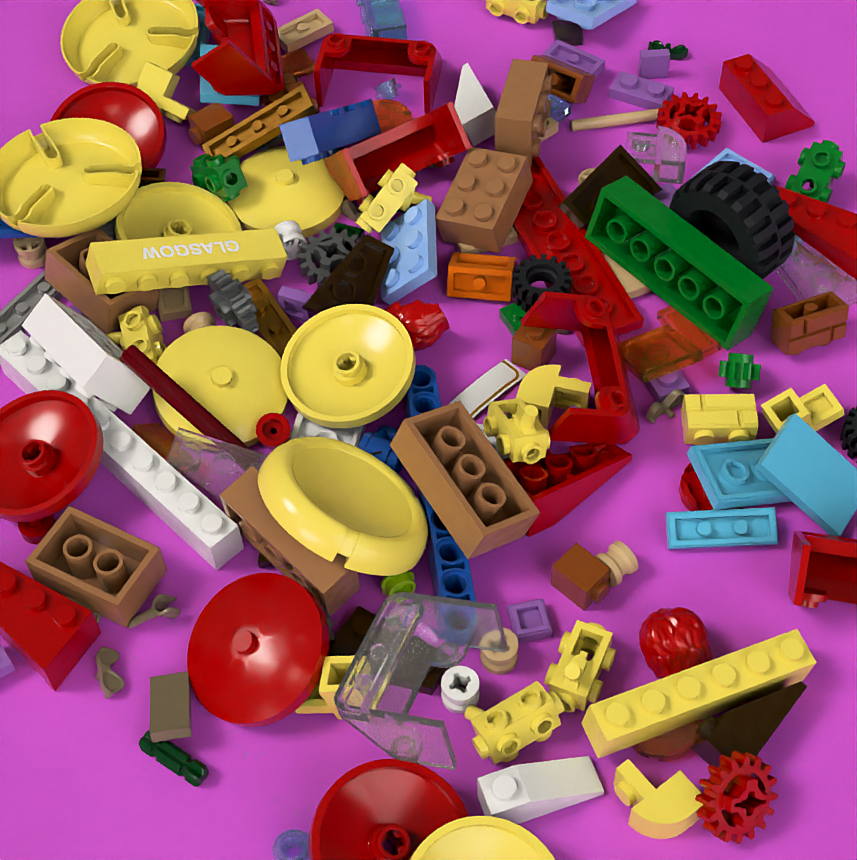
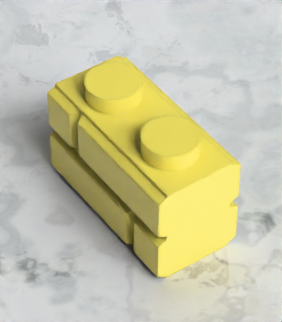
(718, 418)

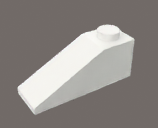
(474, 107)
(537, 788)

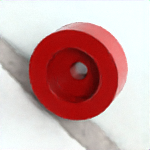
(268, 425)
(36, 530)

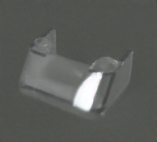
(393, 662)

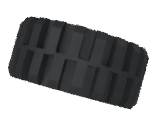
(738, 214)

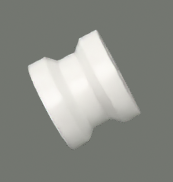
(291, 238)
(458, 698)

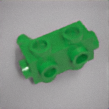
(818, 167)
(215, 173)

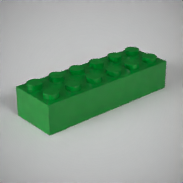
(678, 262)

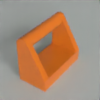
(480, 276)

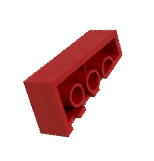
(824, 228)
(44, 625)

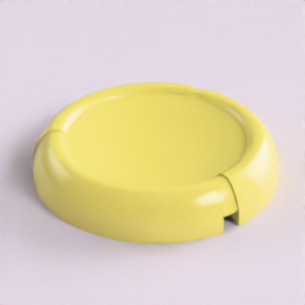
(118, 36)
(67, 177)
(344, 504)

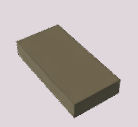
(170, 707)

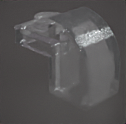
(664, 150)

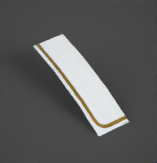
(489, 387)

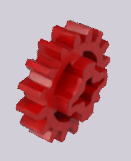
(689, 118)
(736, 797)

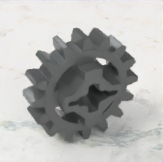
(326, 253)
(232, 301)

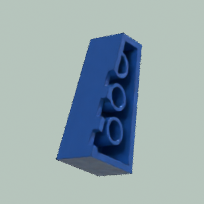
(329, 131)

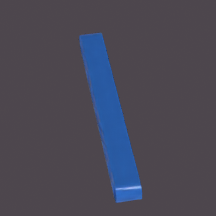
(445, 575)

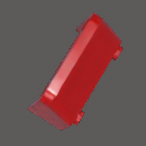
(249, 49)
(378, 56)
(415, 143)
(616, 415)
(822, 569)

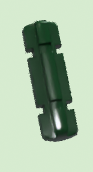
(175, 759)

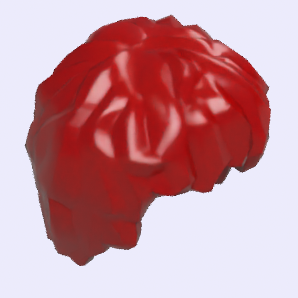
(422, 321)
(674, 641)

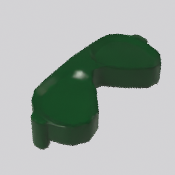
(676, 53)

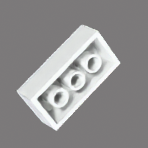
(84, 355)

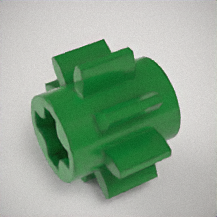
(739, 370)

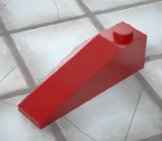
(566, 479)

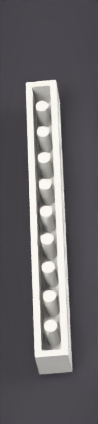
(133, 460)

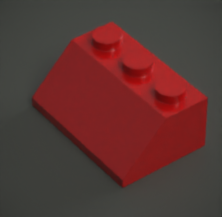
(762, 98)

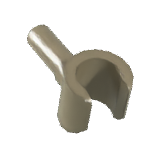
(158, 608)

